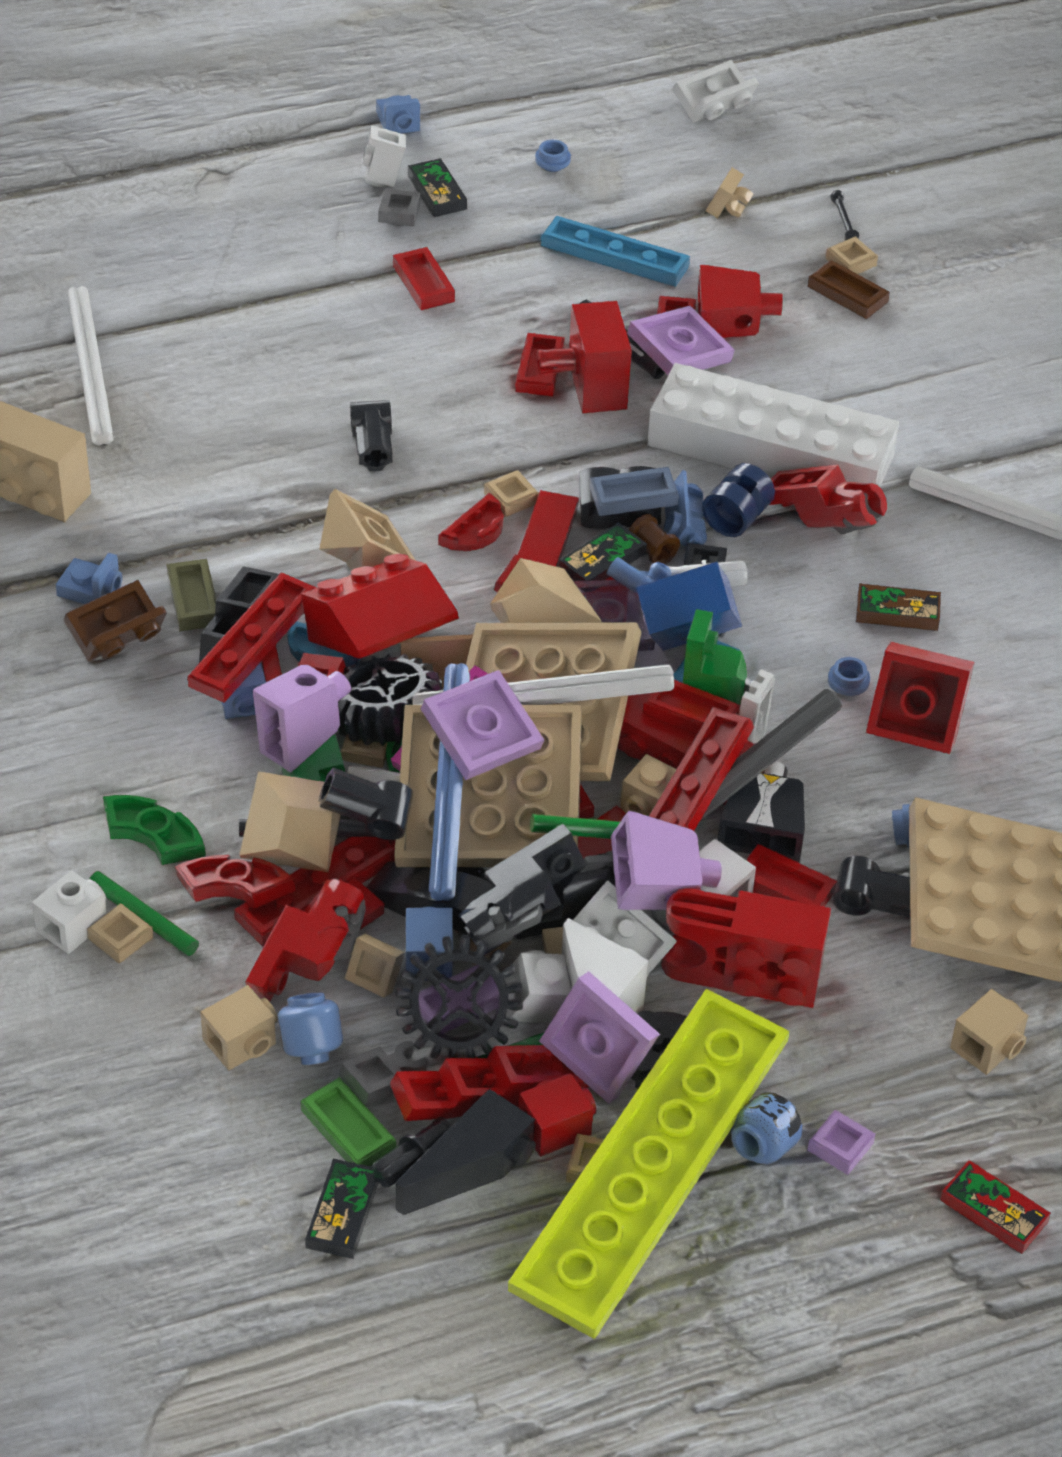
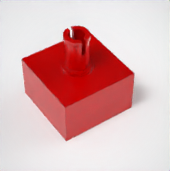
(596, 357)
(920, 697)

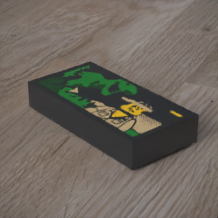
(437, 187)
(594, 557)
(342, 1209)

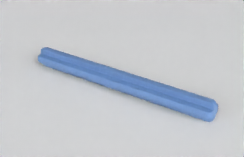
(447, 808)

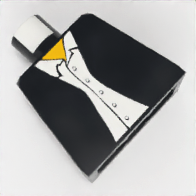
(766, 814)

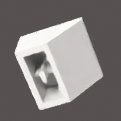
(615, 966)

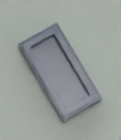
(634, 491)

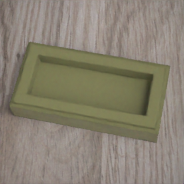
(192, 593)

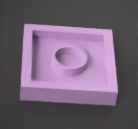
(680, 338)
(482, 724)
(599, 1037)

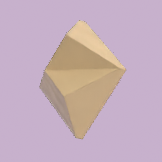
(359, 533)
(541, 595)
(289, 824)

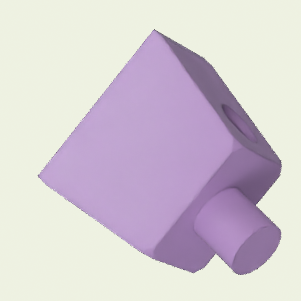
(298, 713)
(655, 861)

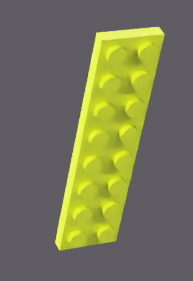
(648, 1164)

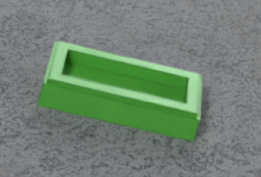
(347, 1124)

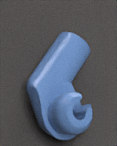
(631, 577)

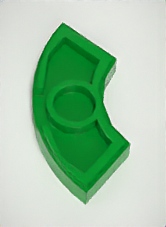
(160, 829)

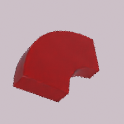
(219, 876)

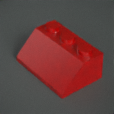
(376, 607)

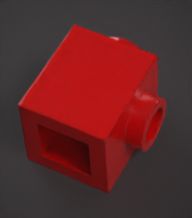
(559, 1112)

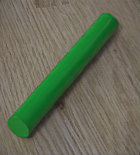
(577, 826)
(159, 924)

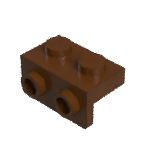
(115, 620)

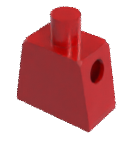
(733, 301)

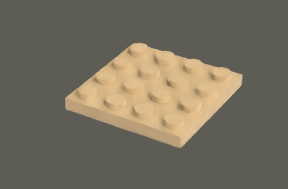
(562, 650)
(497, 802)
(985, 889)

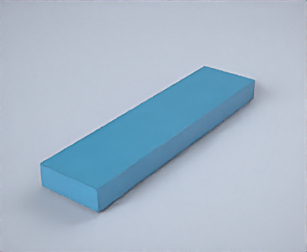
(615, 251)

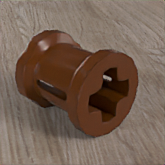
(660, 545)

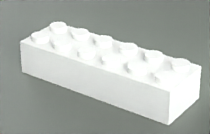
(762, 426)

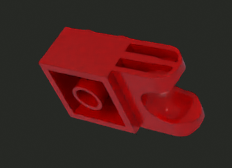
(747, 944)

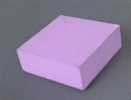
(841, 1142)

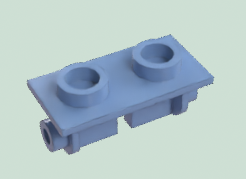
(686, 517)

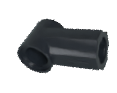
(372, 428)
(379, 805)
(865, 887)

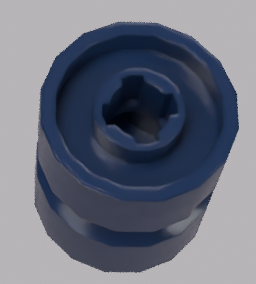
(738, 500)

